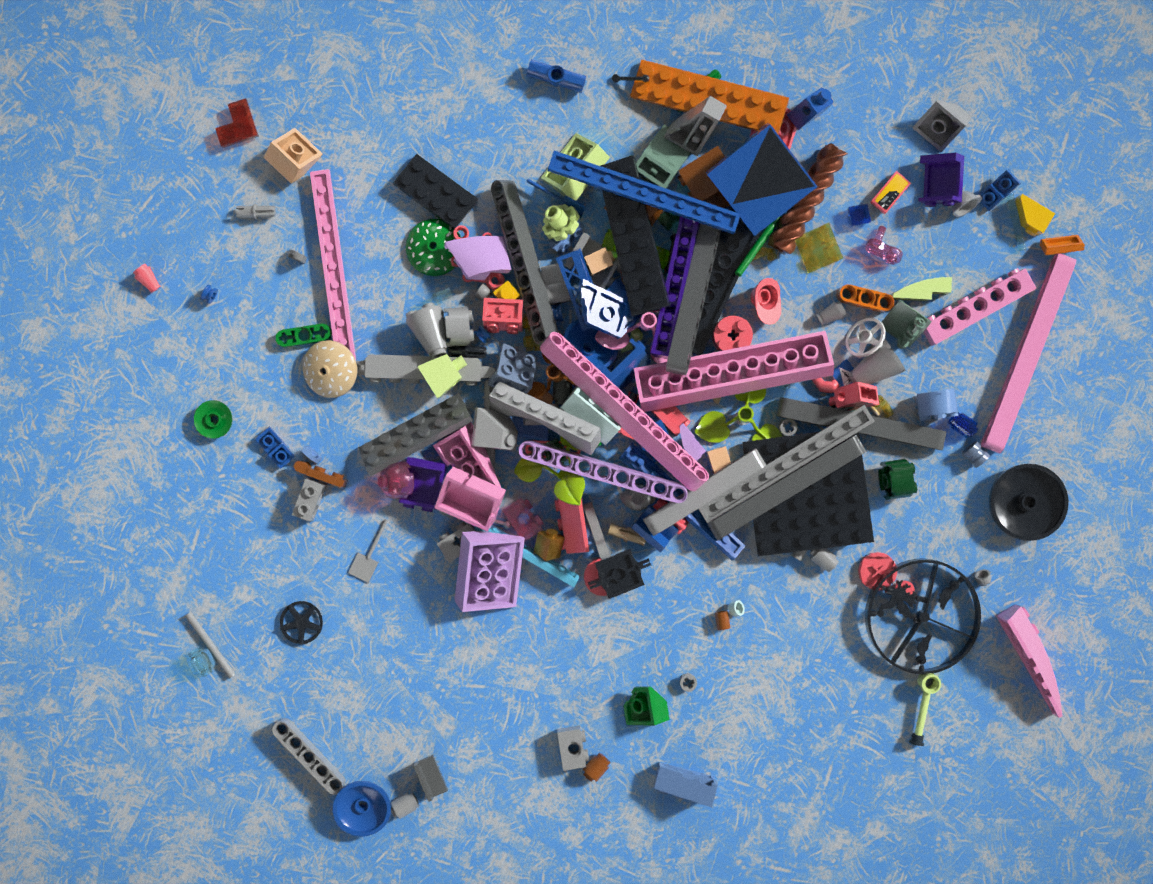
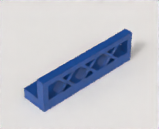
(583, 273)

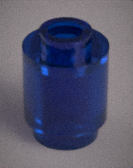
(963, 425)

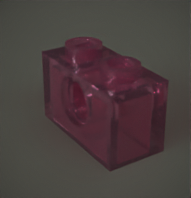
(525, 530)

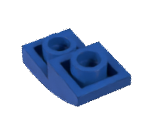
(999, 190)
(275, 447)

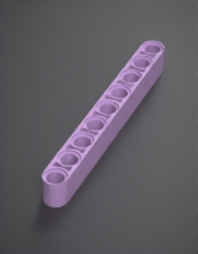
(593, 473)

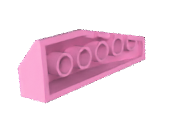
(1032, 653)

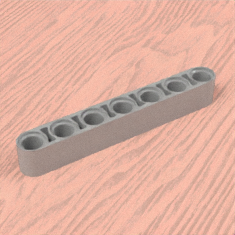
(713, 487)

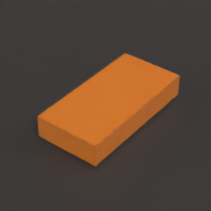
(1062, 244)

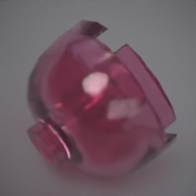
(396, 481)

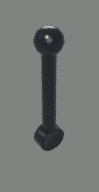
(616, 78)
(672, 238)

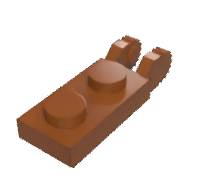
(320, 474)

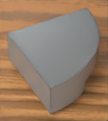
(297, 256)

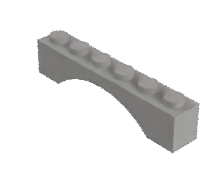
(573, 429)

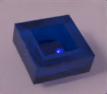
(859, 215)

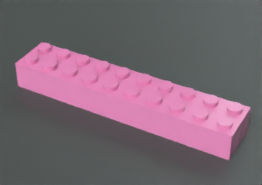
(736, 371)

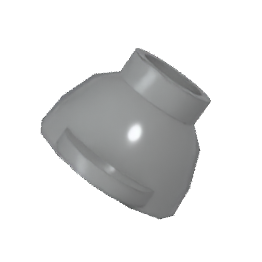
(968, 203)
(636, 500)

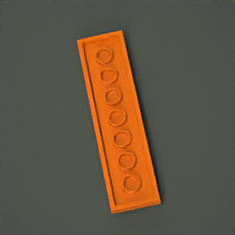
(685, 90)

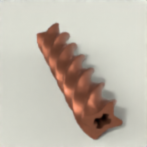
(793, 222)

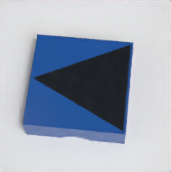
(761, 179)

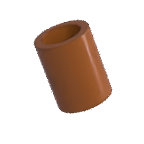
(722, 620)

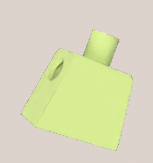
(442, 373)

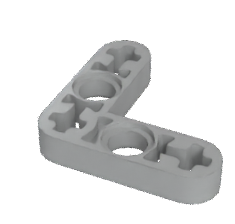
(596, 531)

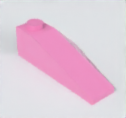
(459, 453)

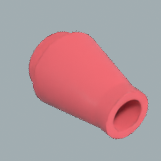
(147, 278)

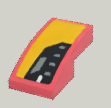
(890, 192)

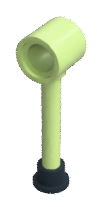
(917, 737)

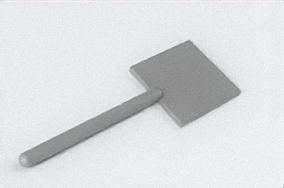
(364, 566)

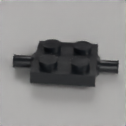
(619, 573)

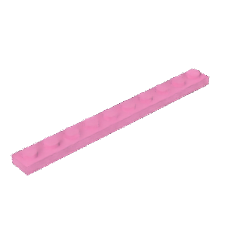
(332, 258)

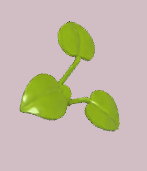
(714, 426)
(570, 486)

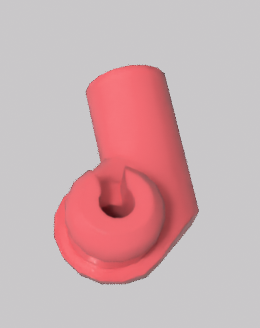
(825, 386)

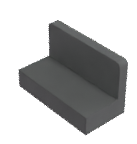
(430, 777)

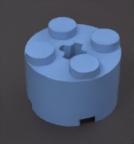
(937, 404)

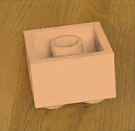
(292, 155)

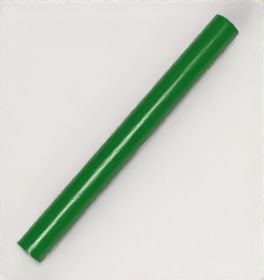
(756, 247)

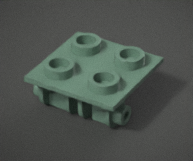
(905, 324)

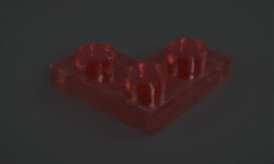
(243, 125)

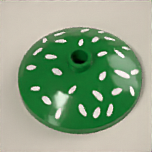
(420, 255)

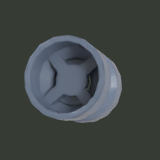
(976, 454)

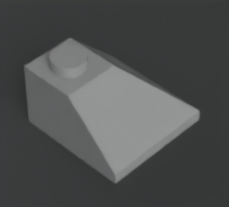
(942, 123)
(493, 430)

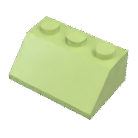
(582, 149)

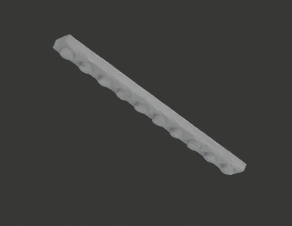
(787, 463)

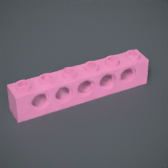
(1022, 285)

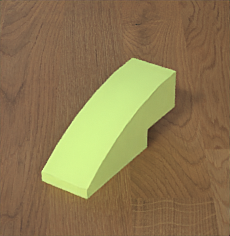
(924, 289)

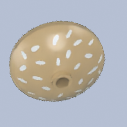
(339, 367)

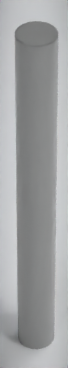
(210, 645)

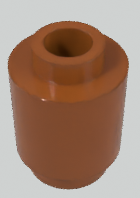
(596, 767)

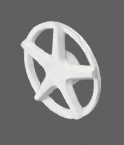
(865, 337)

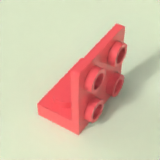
(502, 315)

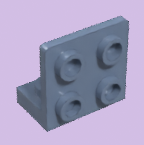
(514, 369)

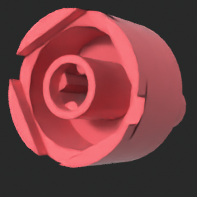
(738, 326)

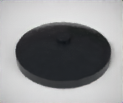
(1028, 502)

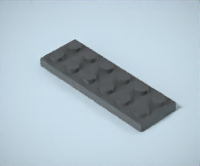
(415, 434)

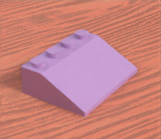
(488, 571)

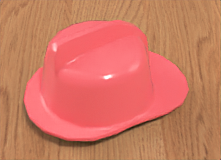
(767, 300)

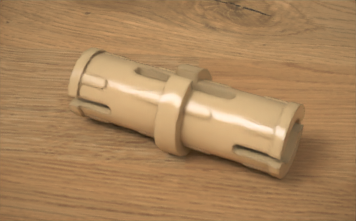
(626, 534)

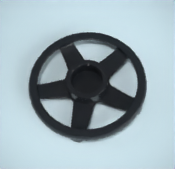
(301, 622)

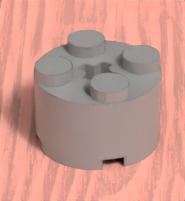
(457, 326)

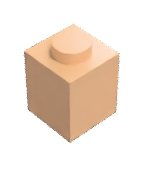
(599, 261)
(718, 458)

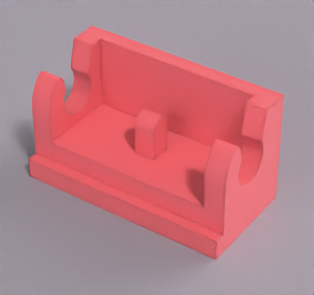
(671, 418)

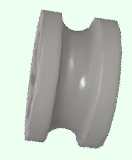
(793, 425)
(685, 687)

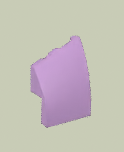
(480, 256)
(690, 444)

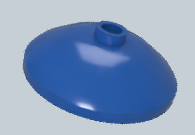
(586, 340)
(358, 818)

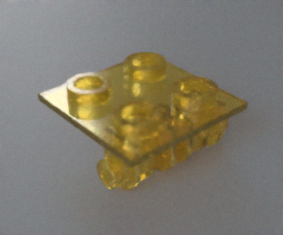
(819, 248)

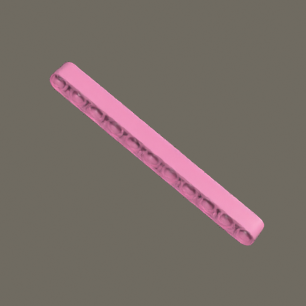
(1028, 353)
(624, 411)

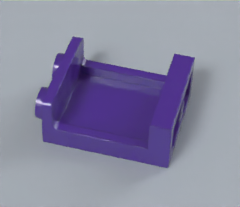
(942, 179)
(427, 483)

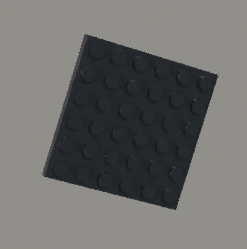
(820, 516)

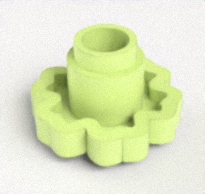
(560, 222)

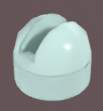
(732, 608)

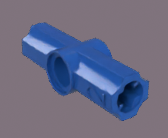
(543, 72)

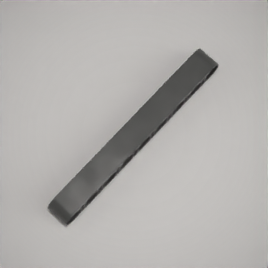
(524, 259)
(693, 300)
(881, 428)
(787, 487)

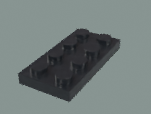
(435, 191)

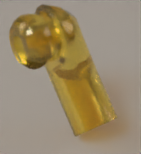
(764, 251)
(885, 406)

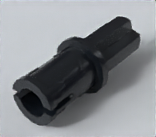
(467, 351)

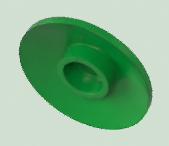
(203, 419)

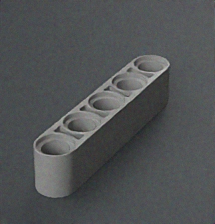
(307, 746)

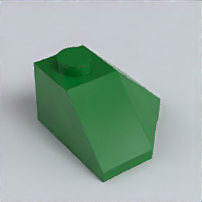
(645, 707)

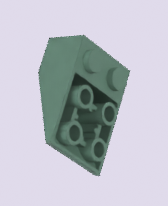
(661, 160)

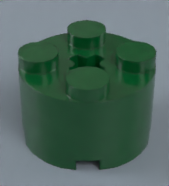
(897, 479)

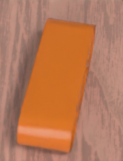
(874, 298)

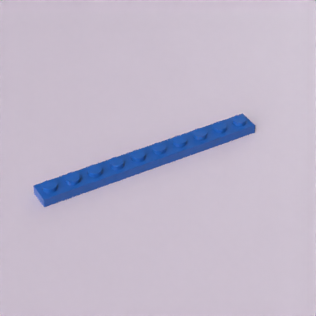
(643, 192)

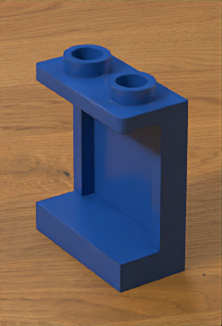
(624, 372)

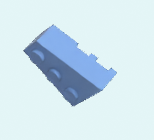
(685, 784)

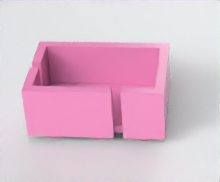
(470, 499)

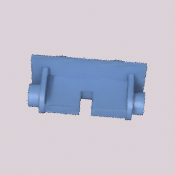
(563, 245)

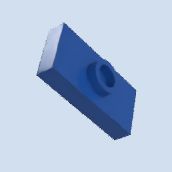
(536, 432)

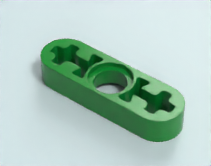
(290, 342)

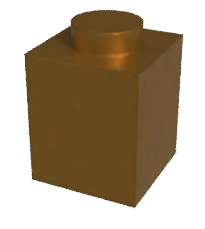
(549, 544)

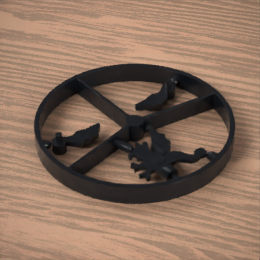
(899, 595)

